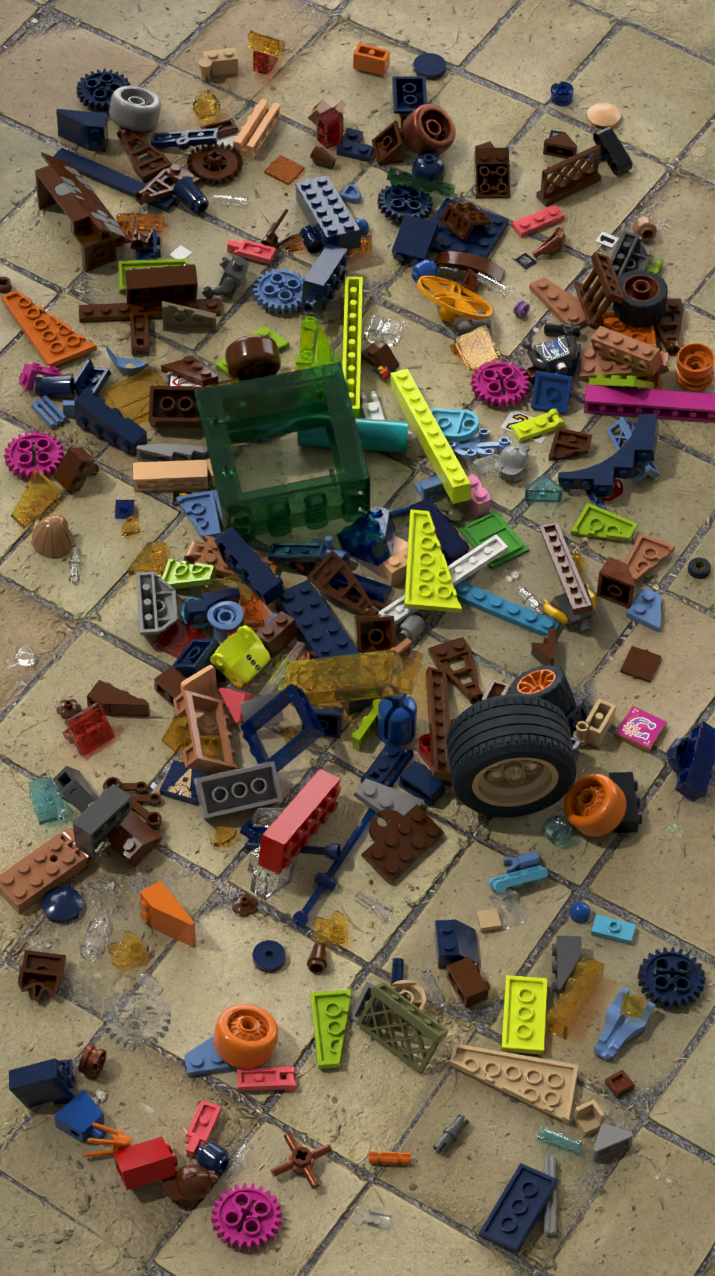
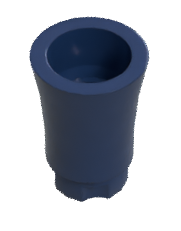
(190, 194)
(55, 386)

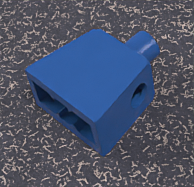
(78, 1116)

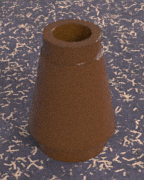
(322, 157)
(317, 959)

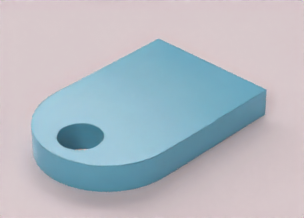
(455, 422)

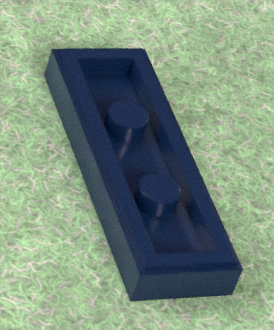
(297, 552)

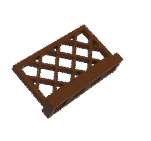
(574, 181)

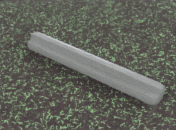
(550, 1209)

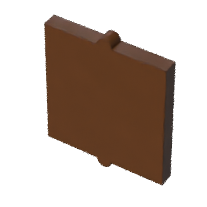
(640, 664)

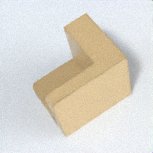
(589, 1117)

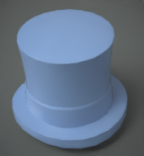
(223, 618)

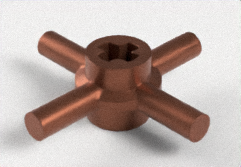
(301, 1160)

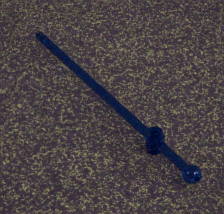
(326, 881)

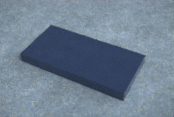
(518, 1208)

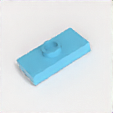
(613, 929)

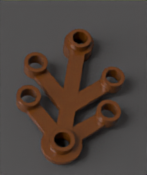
(140, 798)

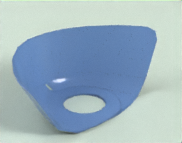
(120, 363)

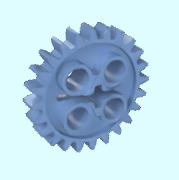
(279, 290)

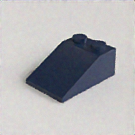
(408, 93)
(84, 128)

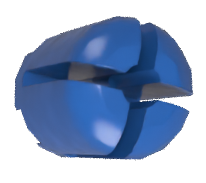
(397, 719)

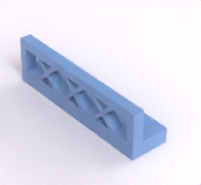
(627, 429)

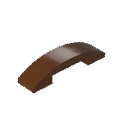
(470, 261)

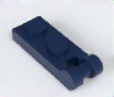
(384, 764)

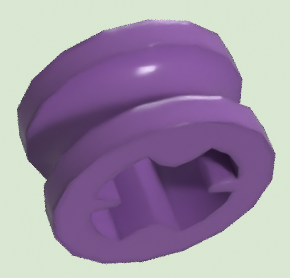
(521, 308)

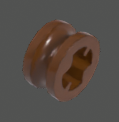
(7, 285)

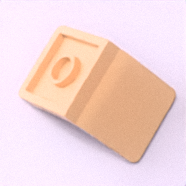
(205, 683)

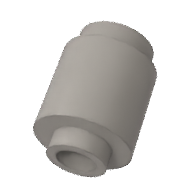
(410, 627)

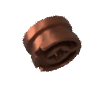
(92, 1061)

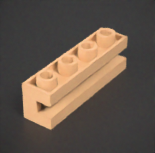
(256, 129)
(170, 475)

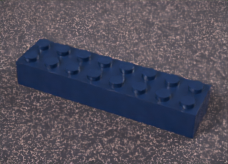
(318, 630)

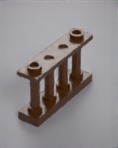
(610, 288)

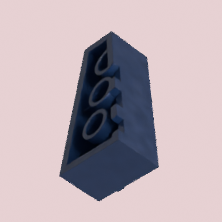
(108, 423)

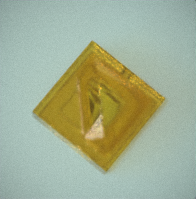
(632, 1005)

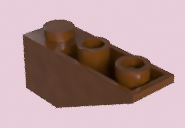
(117, 701)

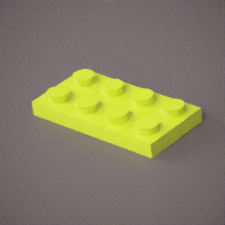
(524, 1015)

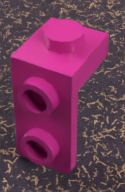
(29, 374)

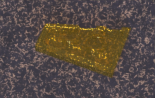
(35, 499)

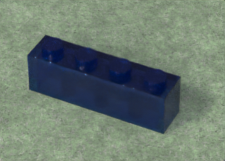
(451, 543)
(697, 762)

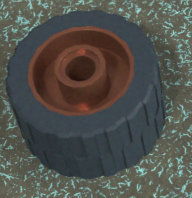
(644, 298)

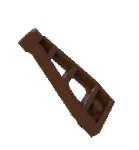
(148, 168)
(173, 173)
(673, 308)
(327, 570)
(452, 651)

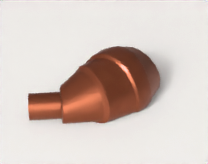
(552, 244)

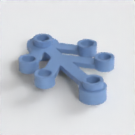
(475, 447)

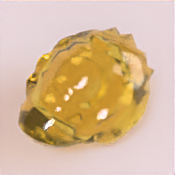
(206, 106)

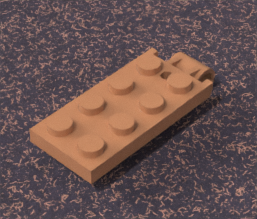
(596, 364)
(210, 555)

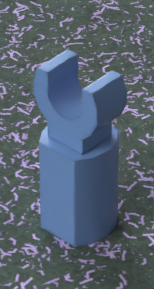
(521, 861)

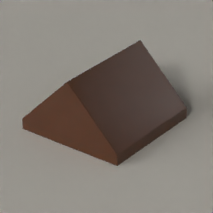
(389, 145)

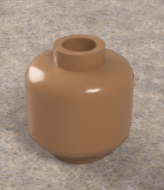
(645, 228)

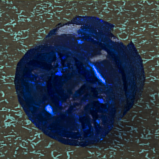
(562, 93)

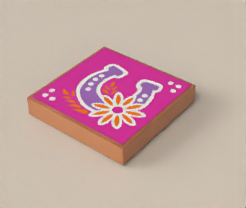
(640, 728)

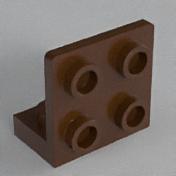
(462, 217)

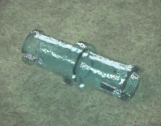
(560, 1140)

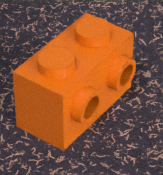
(371, 59)

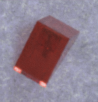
(263, 62)

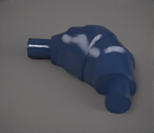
(676, 753)

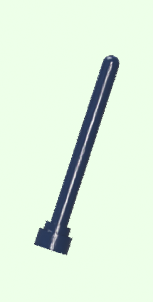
(331, 851)

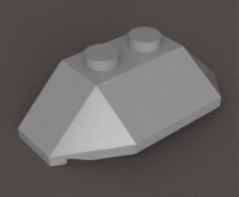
(155, 603)

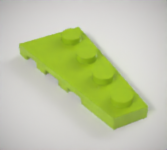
(329, 1025)

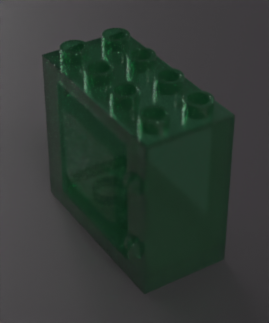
(274, 408)

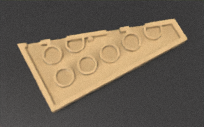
(533, 1080)

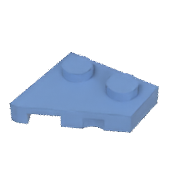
(646, 609)
(204, 1060)

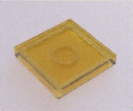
(477, 347)

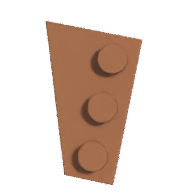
(646, 556)

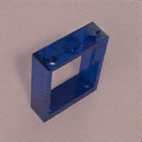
(295, 746)

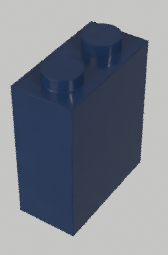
(415, 240)
(41, 1083)

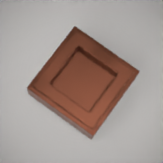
(619, 1083)

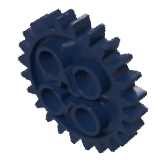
(98, 88)
(402, 201)
(671, 978)

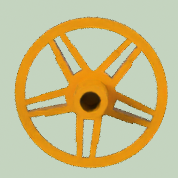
(452, 302)

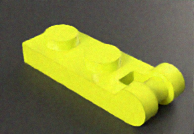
(537, 425)

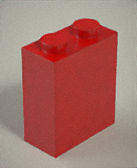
(145, 1163)

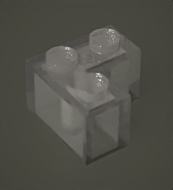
(265, 882)

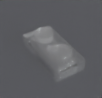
(265, 816)

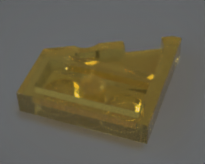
(150, 559)

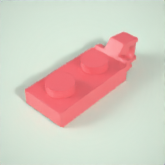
(252, 250)
(201, 1127)

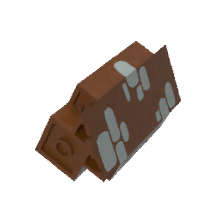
(89, 218)

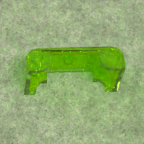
(314, 345)

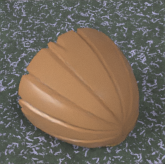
(53, 537)

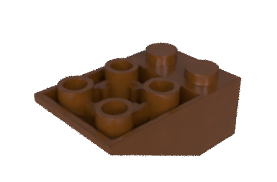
(492, 172)

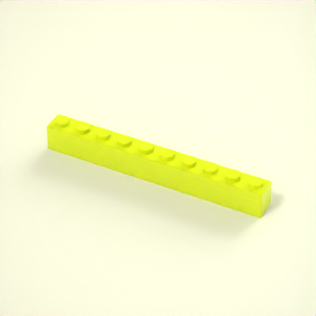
(352, 339)
(430, 436)

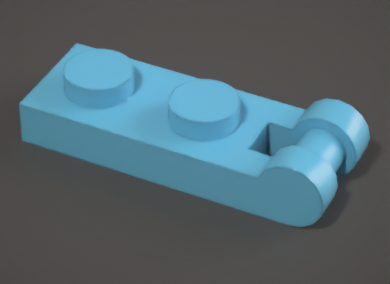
(517, 878)

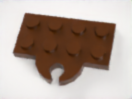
(399, 841)

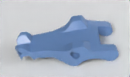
(620, 1028)

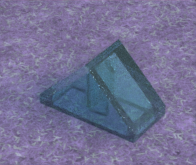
(543, 490)

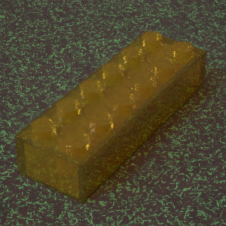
(347, 676)

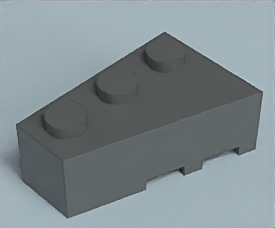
(100, 818)

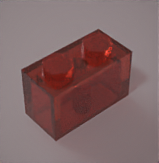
(330, 127)

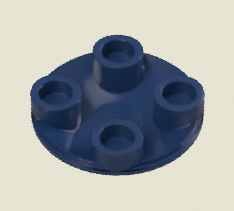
(62, 904)

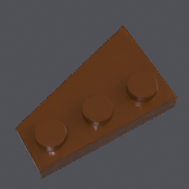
(192, 370)

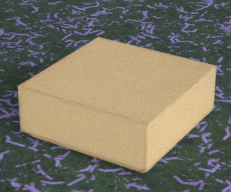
(488, 920)

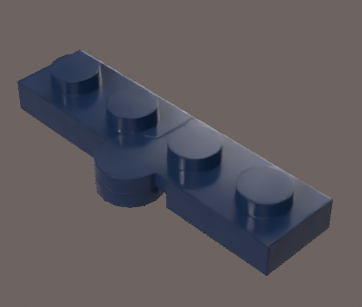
(185, 139)

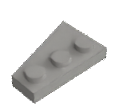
(382, 797)

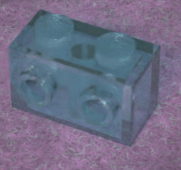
(45, 800)

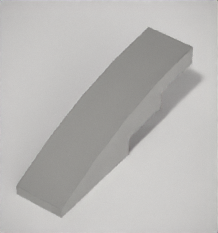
(169, 452)

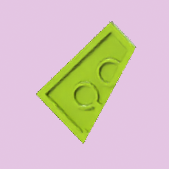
(603, 524)

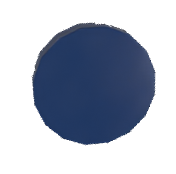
(429, 65)

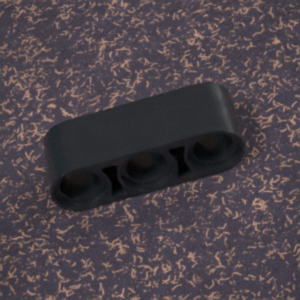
(612, 151)

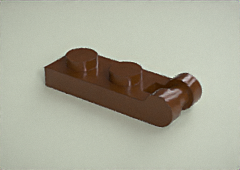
(139, 332)

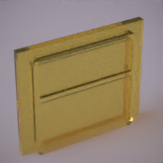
(133, 395)

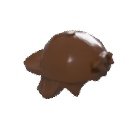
(189, 1184)

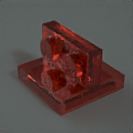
(88, 729)

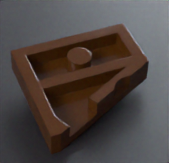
(569, 444)

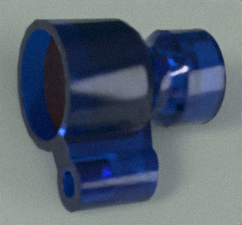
(310, 240)

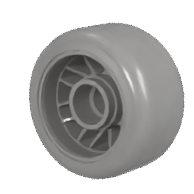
(135, 108)

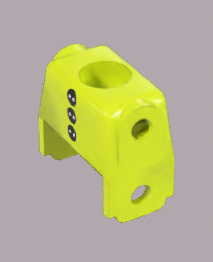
(241, 656)

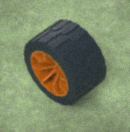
(546, 683)

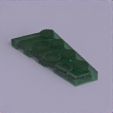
(420, 181)

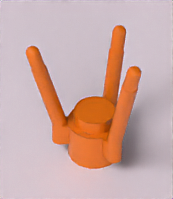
(116, 1143)

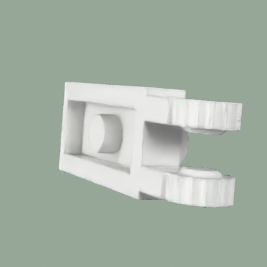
(373, 409)

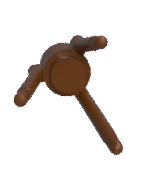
(271, 238)
(138, 240)

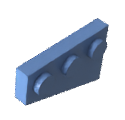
(201, 512)

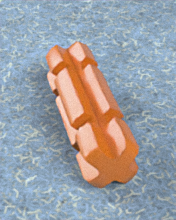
(389, 1158)

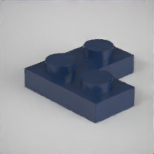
(352, 148)

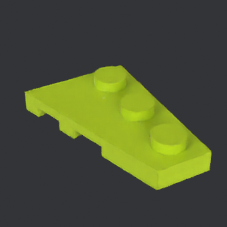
(617, 381)
(188, 575)

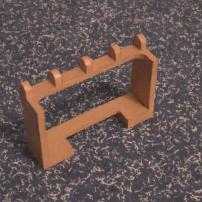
(192, 754)

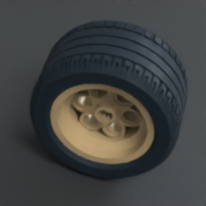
(511, 755)

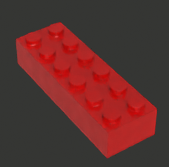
(299, 821)

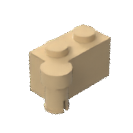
(218, 63)
(596, 724)

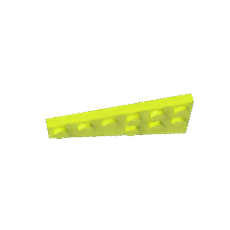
(427, 573)

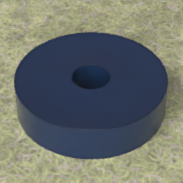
(271, 948)

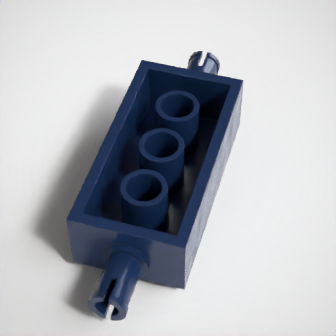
(324, 279)

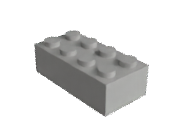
(238, 789)

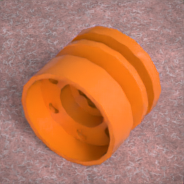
(695, 367)

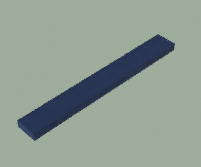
(111, 177)

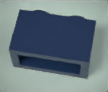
(419, 782)

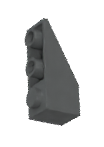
(75, 788)
(568, 954)

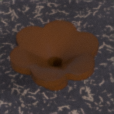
(68, 708)
(244, 905)

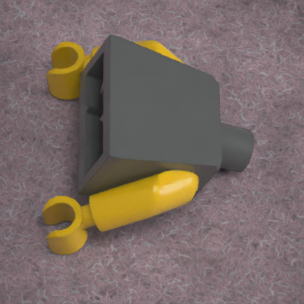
(561, 611)

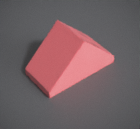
(233, 699)

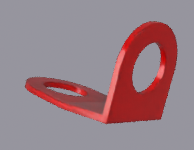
(618, 491)

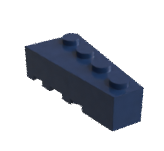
(248, 566)

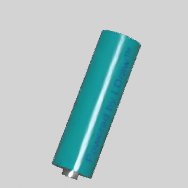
(373, 433)

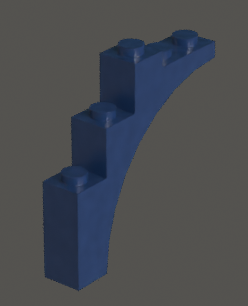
(622, 464)

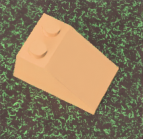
(394, 568)

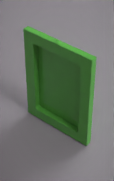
(488, 526)

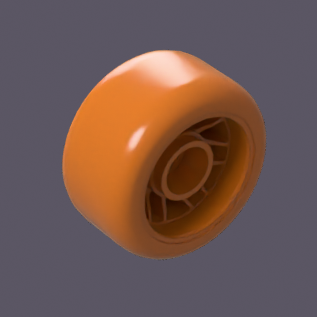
(594, 805)
(245, 1036)

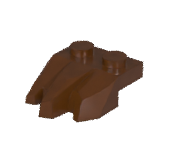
(41, 973)

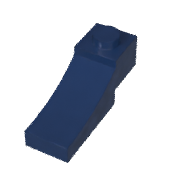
(196, 610)

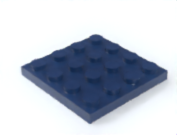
(481, 239)

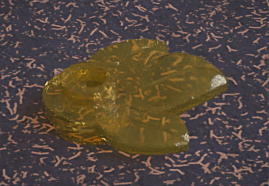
(327, 929)
(124, 951)

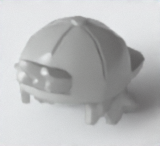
(515, 460)

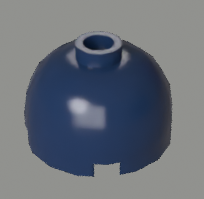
(429, 166)

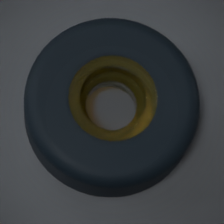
(696, 572)

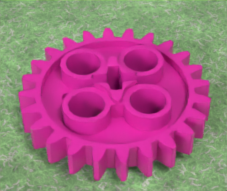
(511, 379)
(20, 454)
(265, 1223)

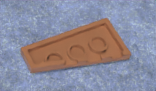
(559, 302)

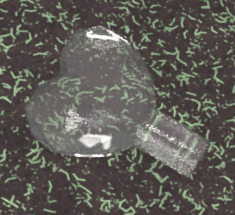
(22, 656)

